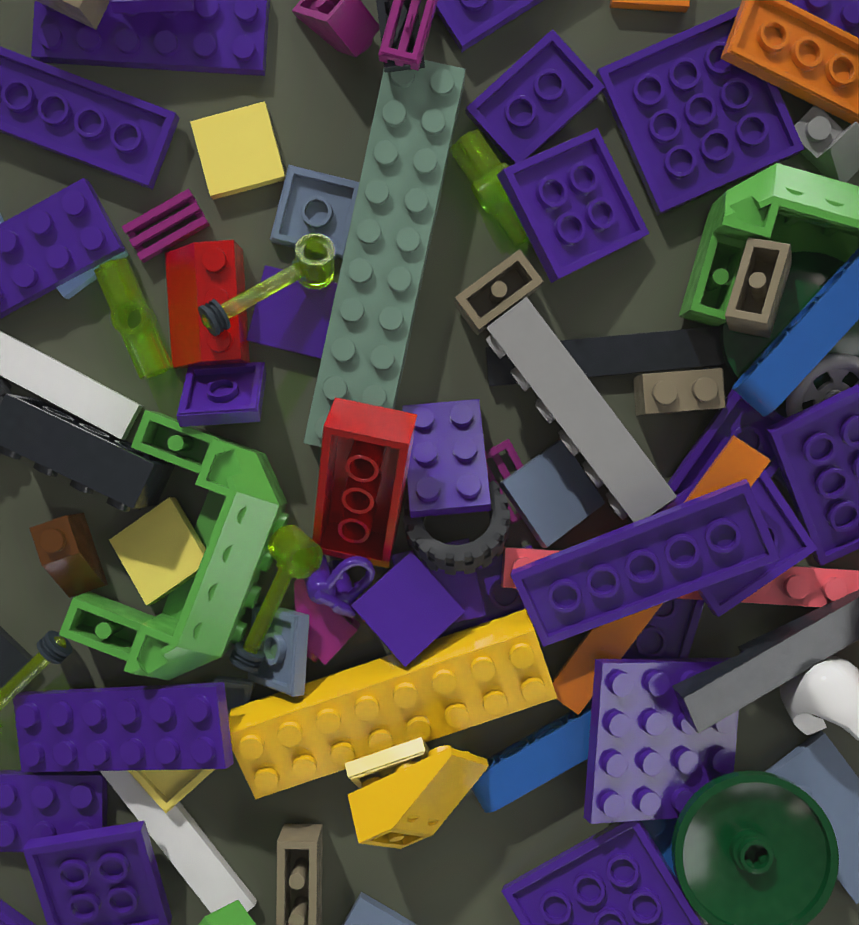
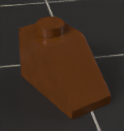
(69, 554)

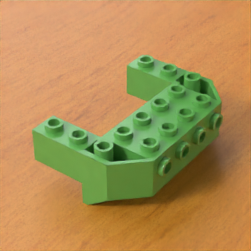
(772, 206)
(235, 527)

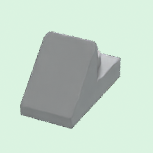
(828, 145)

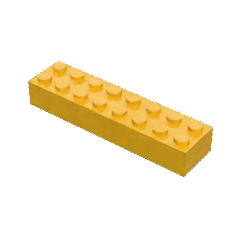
(383, 704)

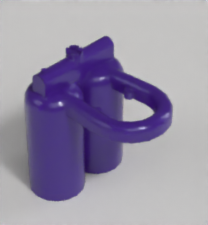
(333, 585)

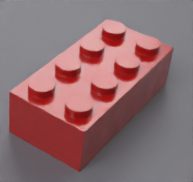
(362, 480)

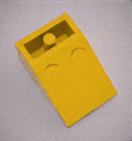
(415, 798)

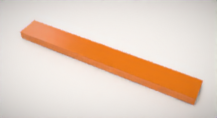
(612, 640)

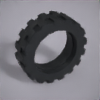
(464, 556)

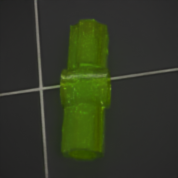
(481, 169)
(123, 297)

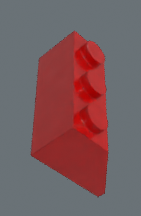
(194, 278)

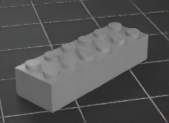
(581, 411)

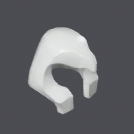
(827, 692)

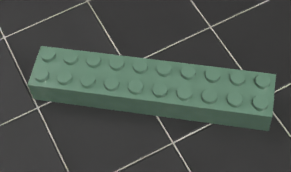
(388, 240)

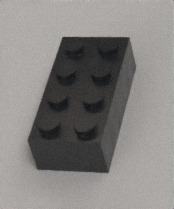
(81, 452)

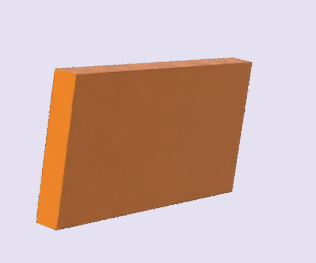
(797, 55)

